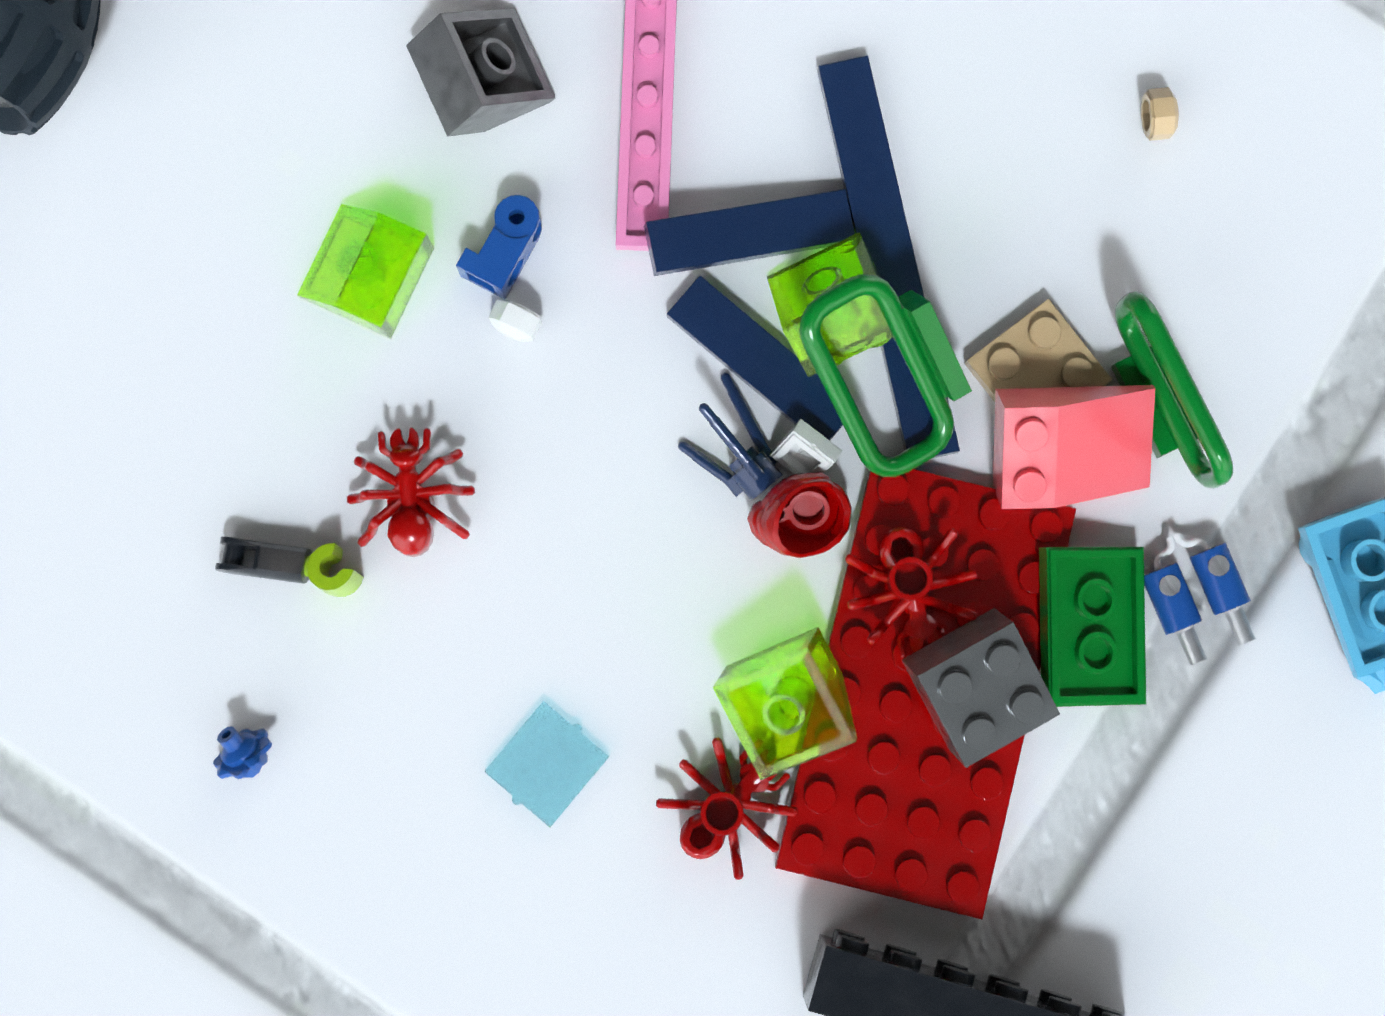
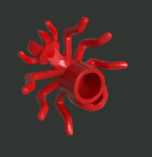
(409, 502)
(910, 581)
(724, 811)

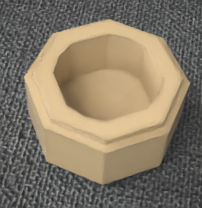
(1159, 113)

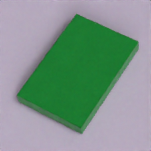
(1093, 625)

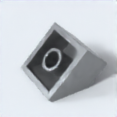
(479, 69)

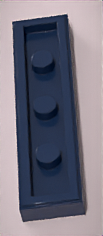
(748, 232)
(754, 356)

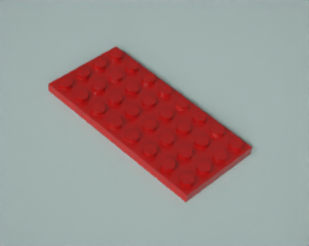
(896, 803)

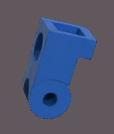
(506, 248)

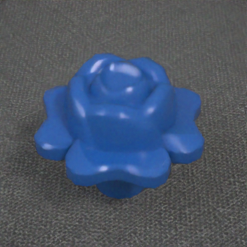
(242, 752)

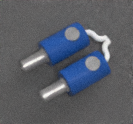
(1221, 587)

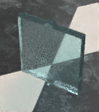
(546, 764)

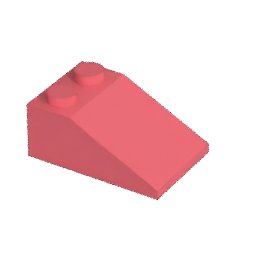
(1071, 444)

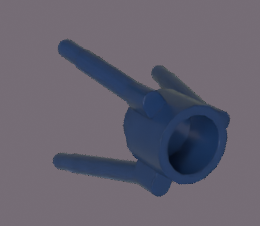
(752, 470)

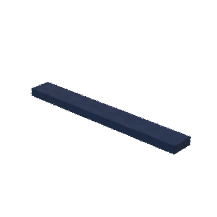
(878, 216)

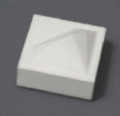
(805, 450)

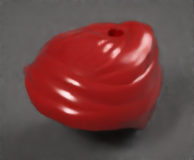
(802, 515)

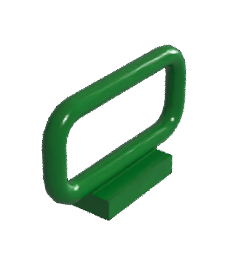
(924, 351)
(1178, 405)

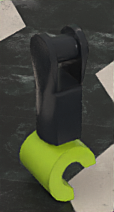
(290, 564)

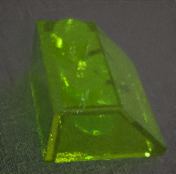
(367, 268)
(847, 329)
(787, 703)

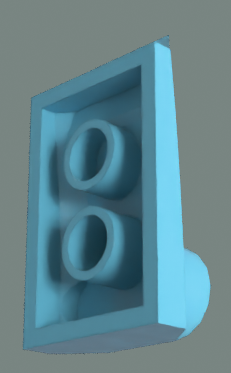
(1350, 571)

